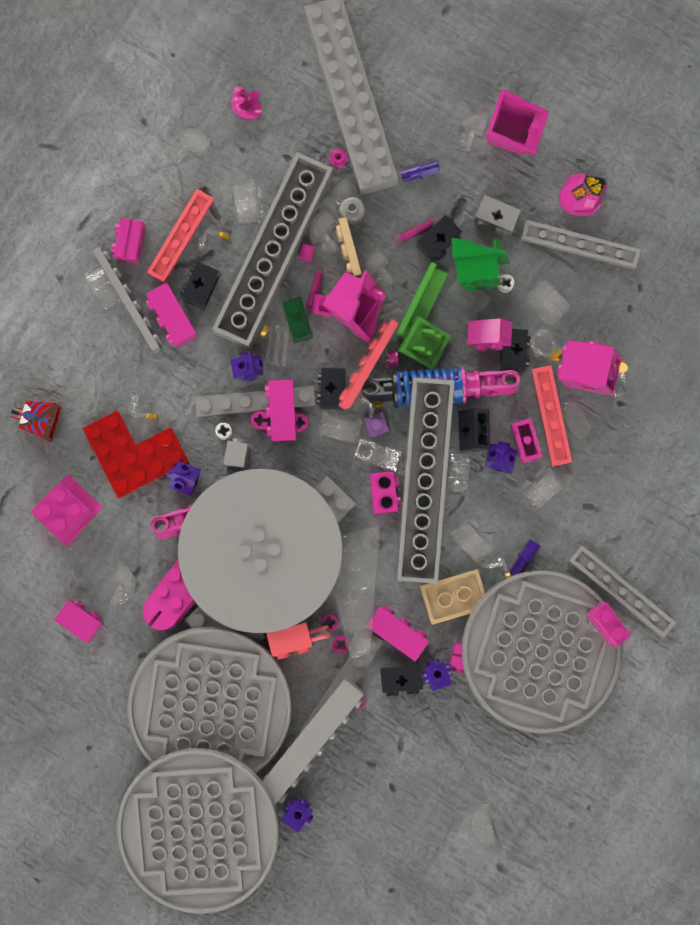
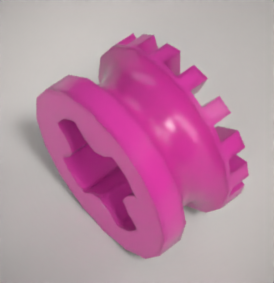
(392, 358)
(333, 617)
(334, 644)

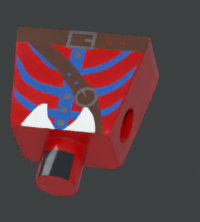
(38, 418)

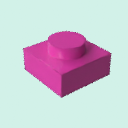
(318, 308)

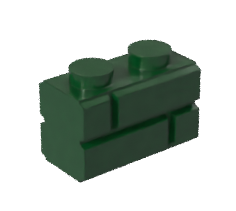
(297, 320)

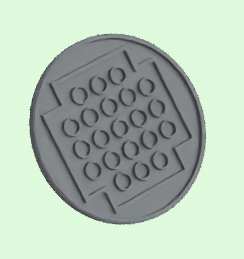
(260, 551)
(537, 653)
(211, 694)
(198, 830)

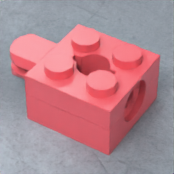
(294, 639)

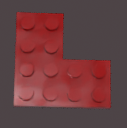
(129, 464)

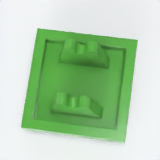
(424, 343)

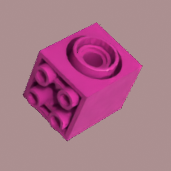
(590, 367)

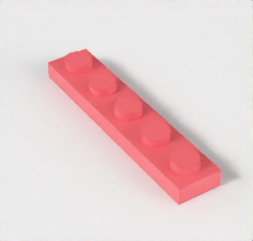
(180, 236)
(367, 363)
(551, 416)

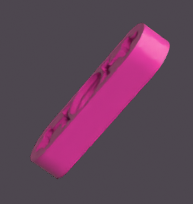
(264, 425)

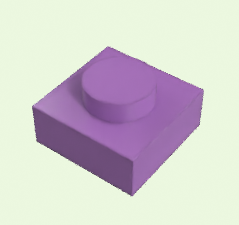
(376, 426)

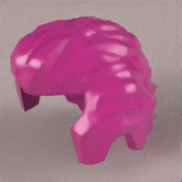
(246, 104)

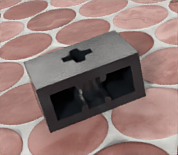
(428, 242)
(202, 295)
(520, 361)
(328, 377)
(474, 430)
(411, 672)

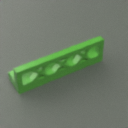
(424, 298)

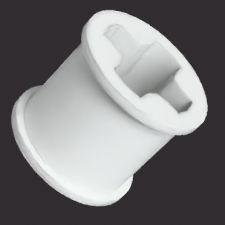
(505, 289)
(229, 433)

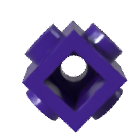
(247, 366)
(501, 457)
(184, 478)
(437, 682)
(294, 821)

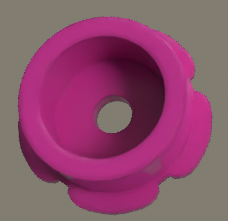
(343, 158)

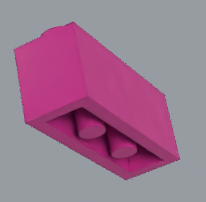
(170, 315)
(281, 410)
(399, 633)

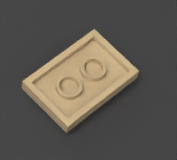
(348, 249)
(452, 596)

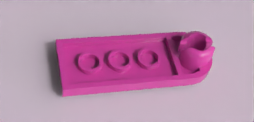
(168, 601)

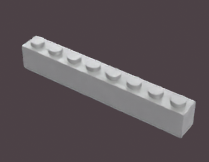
(312, 739)

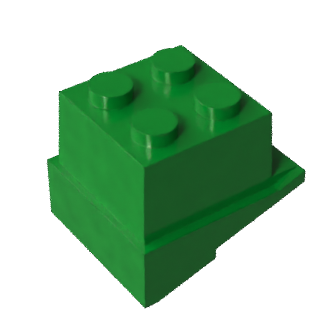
(478, 265)

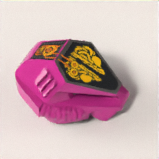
(582, 194)

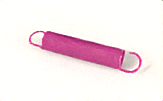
(416, 230)
(314, 288)

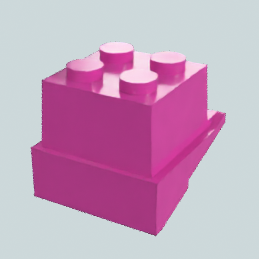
(516, 124)
(356, 304)
(66, 510)

